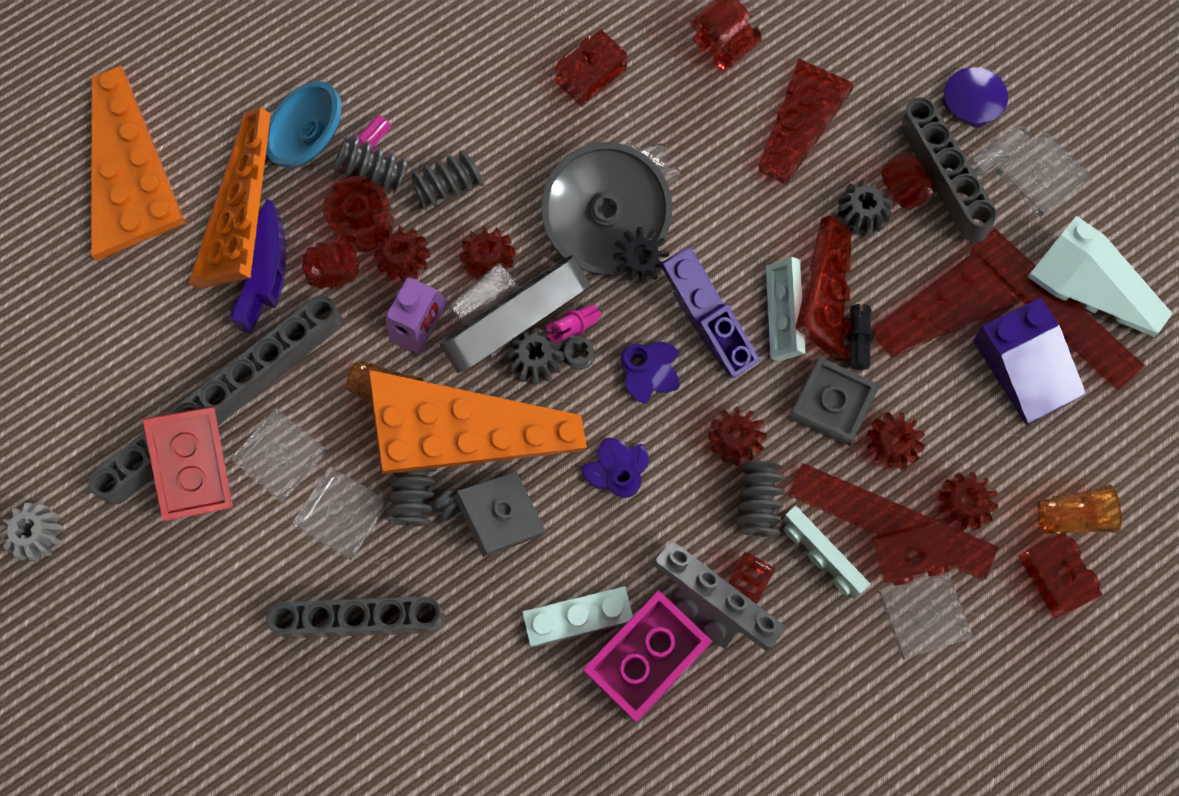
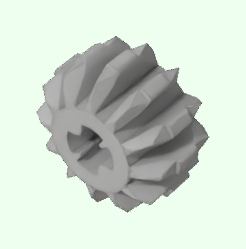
(31, 532)

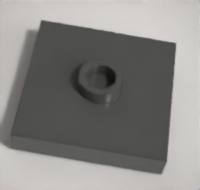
(834, 401)
(499, 514)

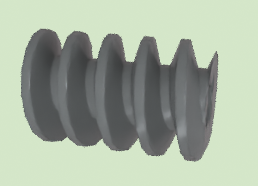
(370, 163)
(445, 178)
(410, 497)
(758, 499)

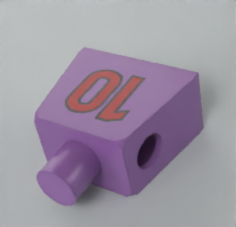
(416, 311)

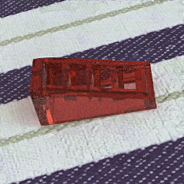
(757, 565)

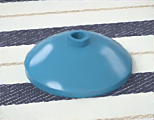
(303, 124)

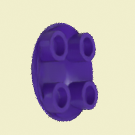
(975, 96)

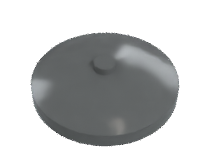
(599, 197)

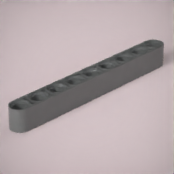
(226, 382)

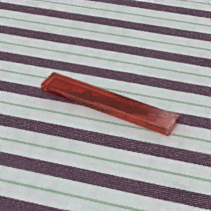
(1078, 326)
(883, 516)

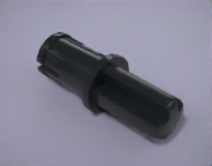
(860, 337)

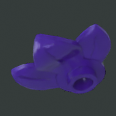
(653, 373)
(614, 463)

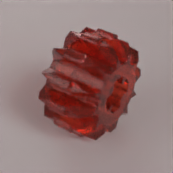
(907, 180)
(407, 243)
(486, 243)
(330, 264)
(747, 430)
(904, 431)
(968, 487)

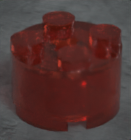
(725, 32)
(358, 213)

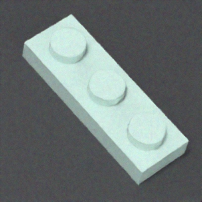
(784, 303)
(824, 553)
(577, 617)

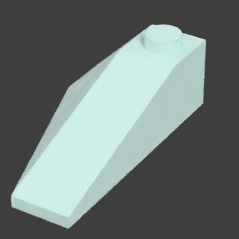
(1094, 272)

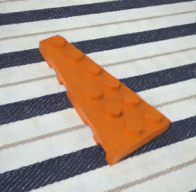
(127, 177)
(232, 226)
(445, 426)

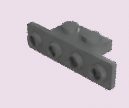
(714, 603)

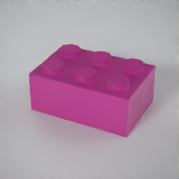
(647, 657)

